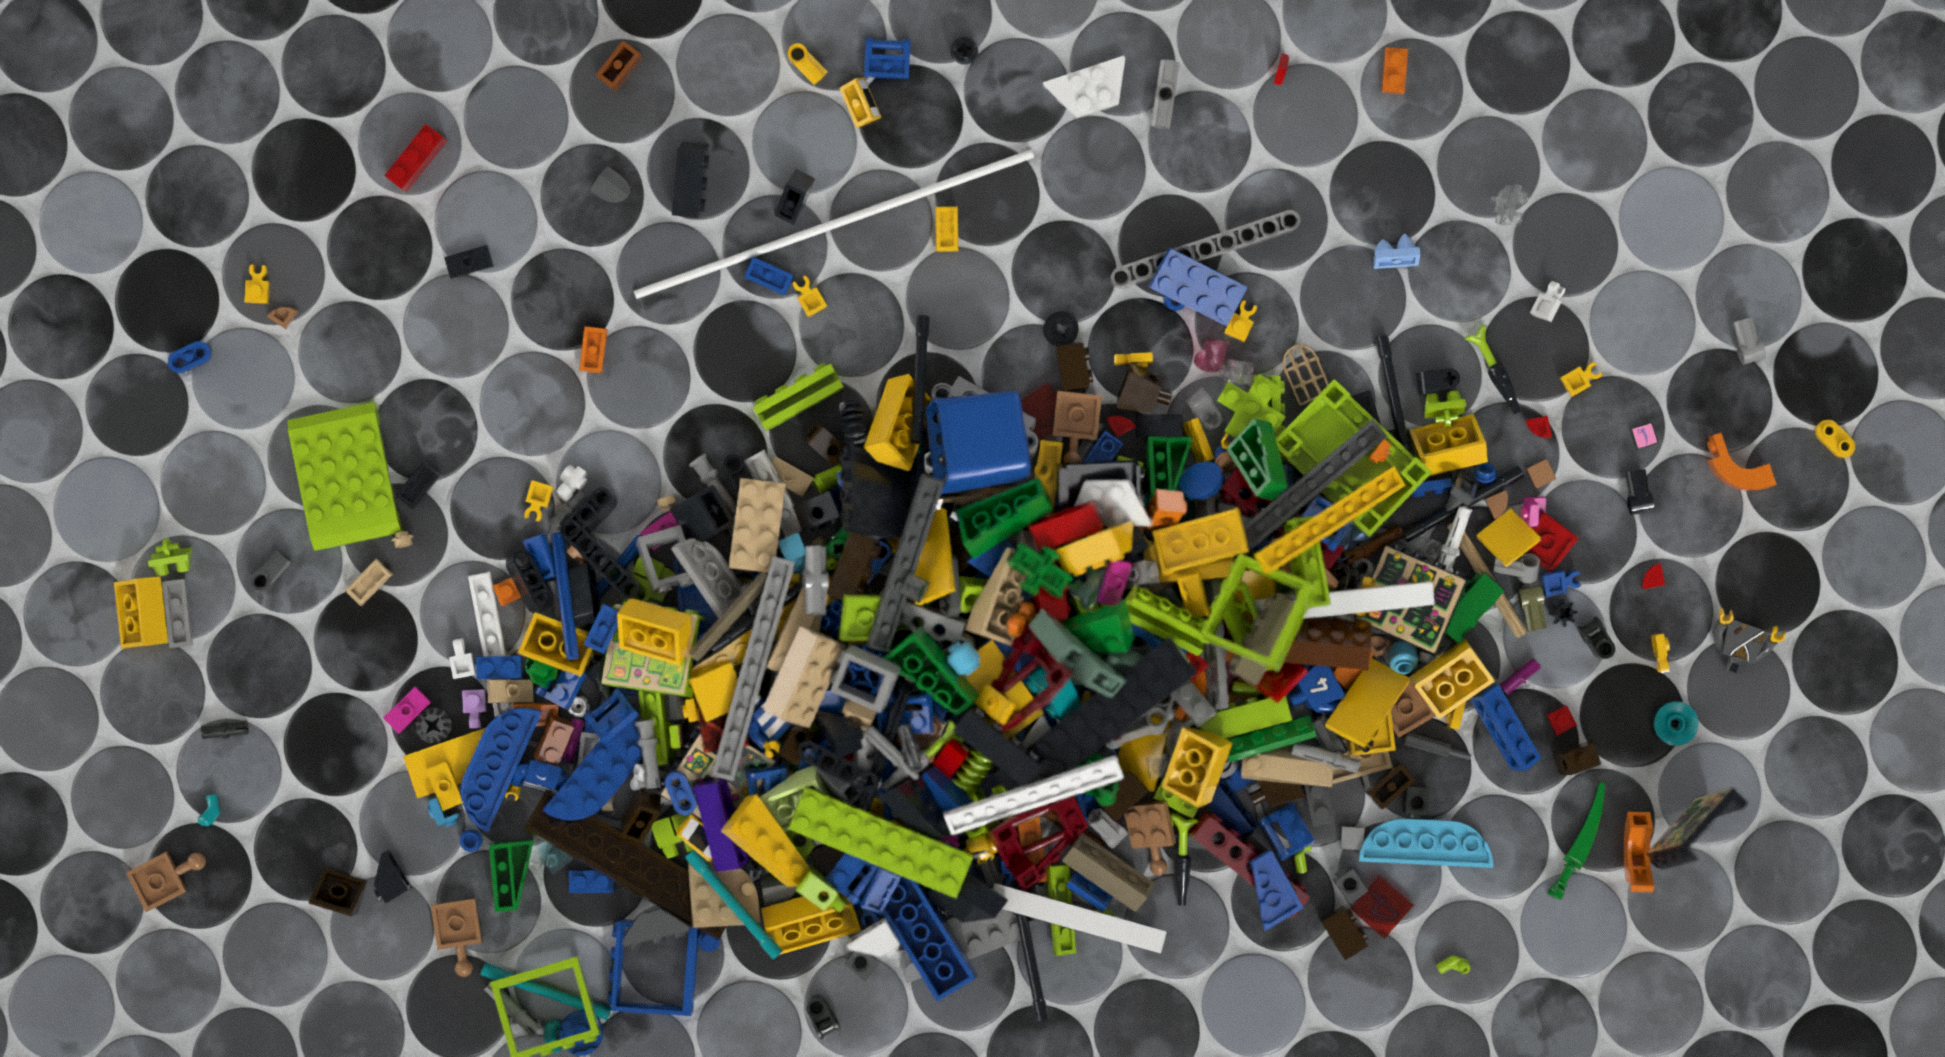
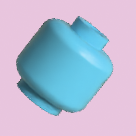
(1402, 657)
(963, 658)

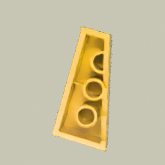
(764, 840)

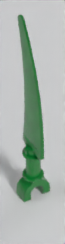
(1581, 847)

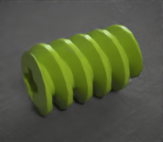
(973, 771)

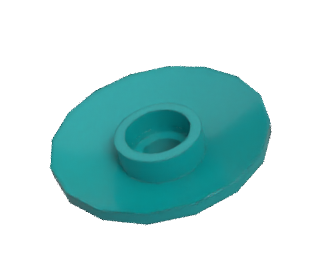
(1686, 727)

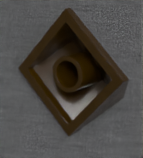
(338, 892)

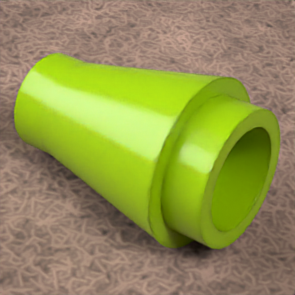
(827, 479)

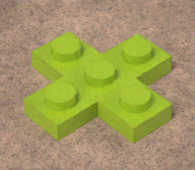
(1250, 405)

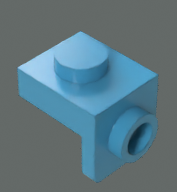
(441, 817)

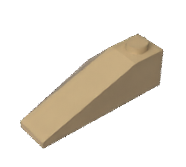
(789, 630)

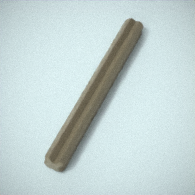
(728, 617)

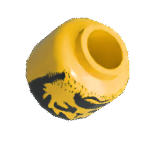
(981, 848)

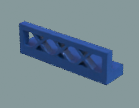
(1505, 728)

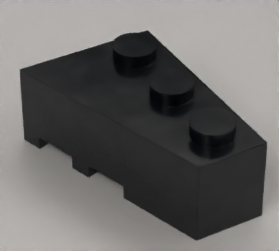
(916, 808)

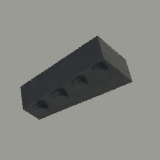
(997, 745)

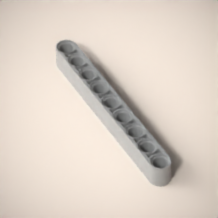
(1214, 242)

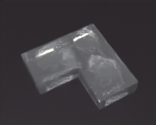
(1158, 764)

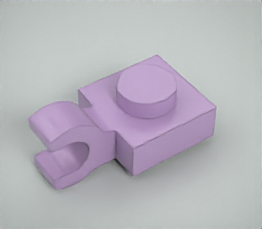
(474, 702)

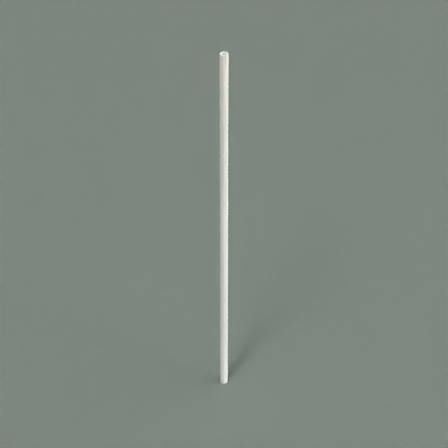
(827, 226)

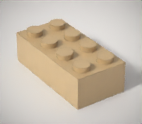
(756, 525)
(804, 677)

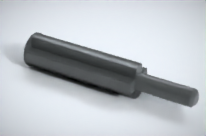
(1433, 746)

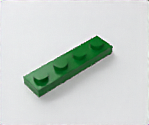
(1271, 738)

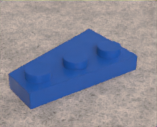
(1273, 890)

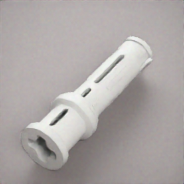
(1450, 549)

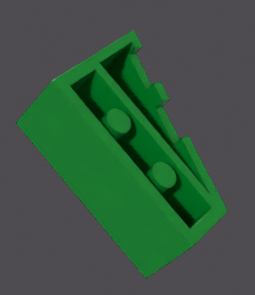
(1259, 459)
(1165, 462)
(1473, 604)
(1104, 629)
(508, 872)

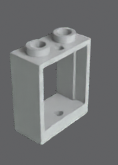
(657, 539)
(870, 661)

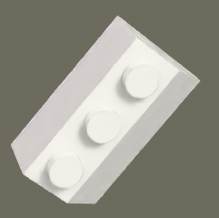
(875, 940)

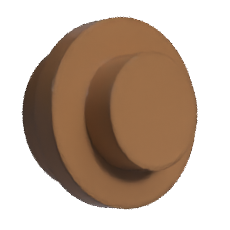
(1225, 462)

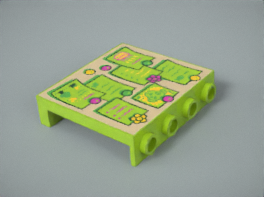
(649, 674)

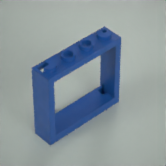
(615, 976)

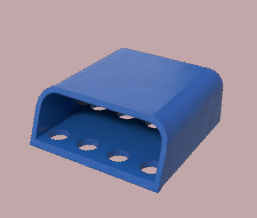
(981, 440)

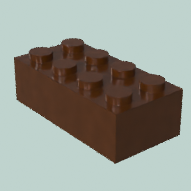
(1331, 643)

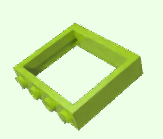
(1292, 624)
(565, 1043)

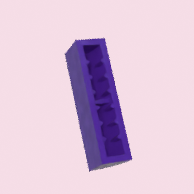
(715, 810)

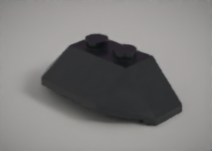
(974, 901)

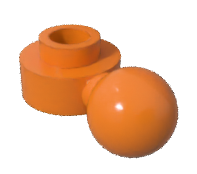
(1017, 622)

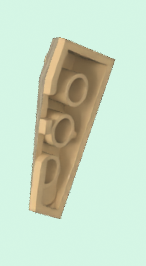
(997, 602)
(1281, 766)

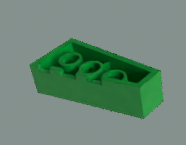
(1002, 515)
(928, 668)

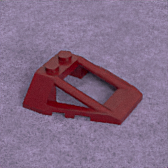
(1057, 675)
(1014, 856)

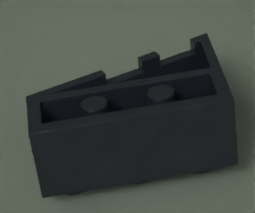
(690, 179)

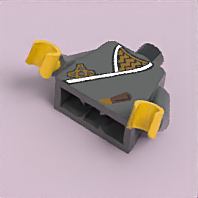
(1742, 641)

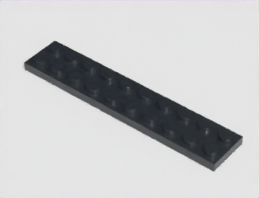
(1106, 717)

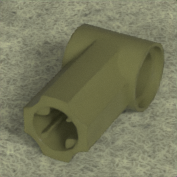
(1532, 601)

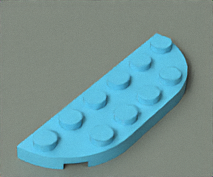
(1426, 844)

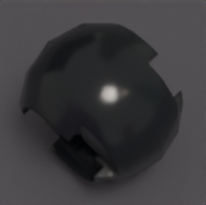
(971, 55)

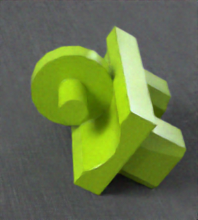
(1444, 411)
(168, 554)

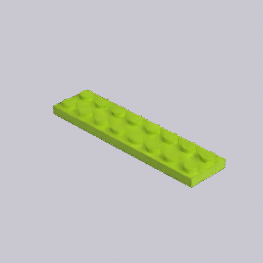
(881, 842)

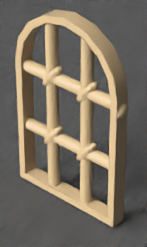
(1302, 382)

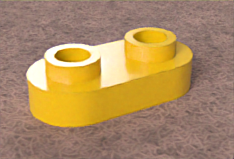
(1835, 439)

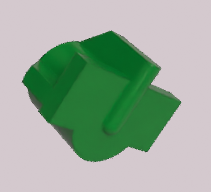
(540, 672)

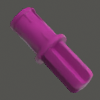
(1520, 676)
(574, 740)

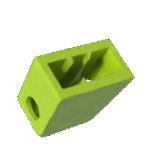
(813, 884)

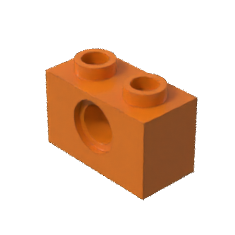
(1165, 509)

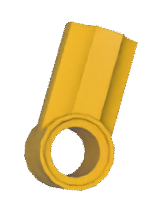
(807, 65)

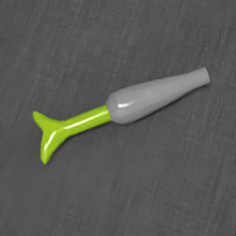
(900, 774)

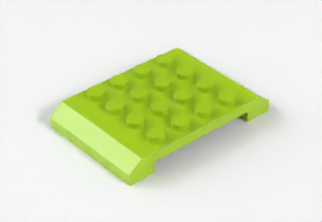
(1325, 427)
(343, 476)

